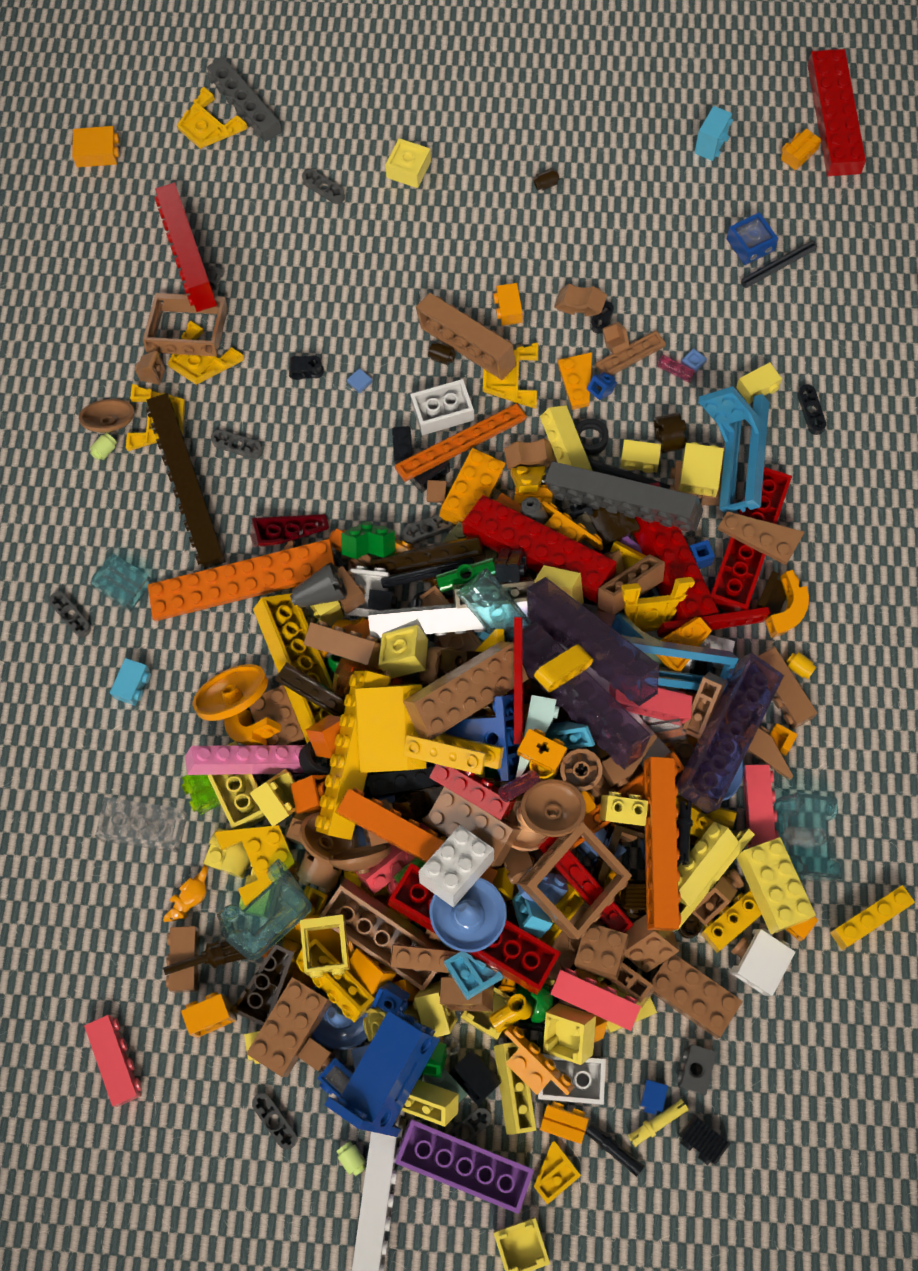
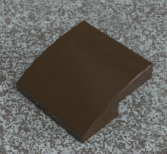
(613, 526)

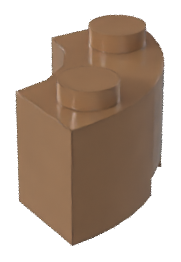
(580, 300)
(529, 454)

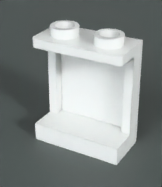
(368, 581)
(764, 962)

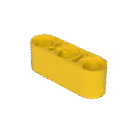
(563, 668)

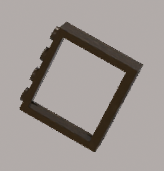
(611, 842)

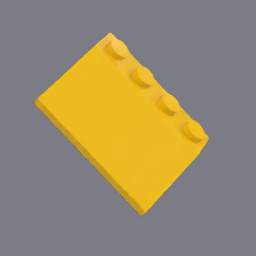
(383, 728)

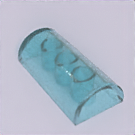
(492, 604)

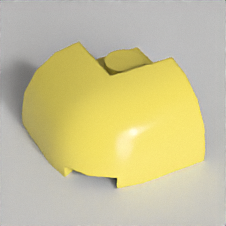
(230, 861)

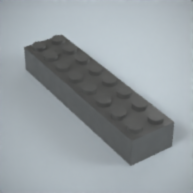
(624, 496)

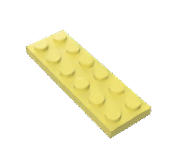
(744, 838)

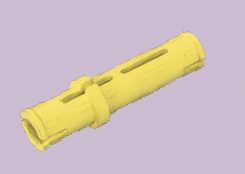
(650, 1127)

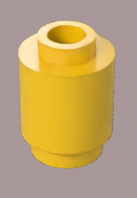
(801, 665)

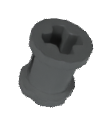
(214, 276)

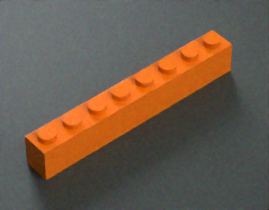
(393, 828)
(661, 844)

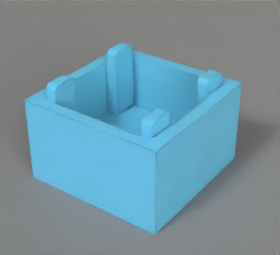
(713, 133)

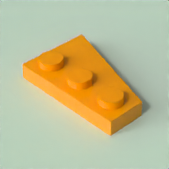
(576, 377)

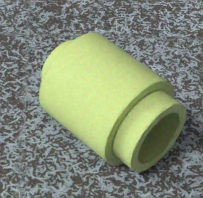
(103, 446)
(351, 1158)

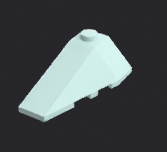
(539, 717)

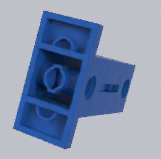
(494, 730)
(386, 1074)

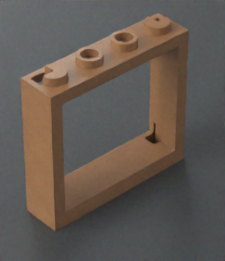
(180, 303)
(549, 860)

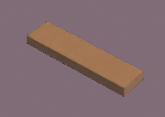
(637, 351)

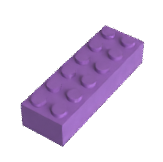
(463, 1166)

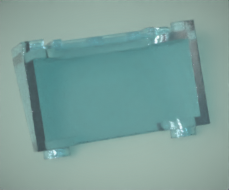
(808, 812)
(266, 917)

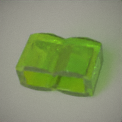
(201, 793)

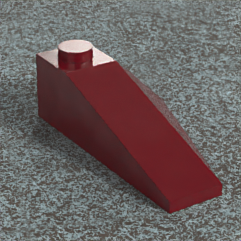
(278, 530)

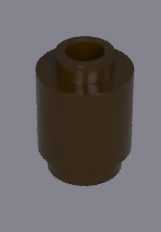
(546, 179)
(441, 353)

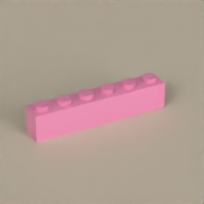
(243, 759)

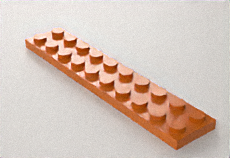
(238, 580)

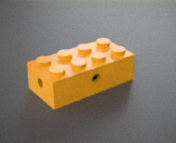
(476, 478)

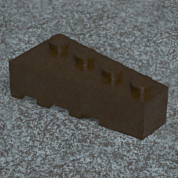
(268, 982)

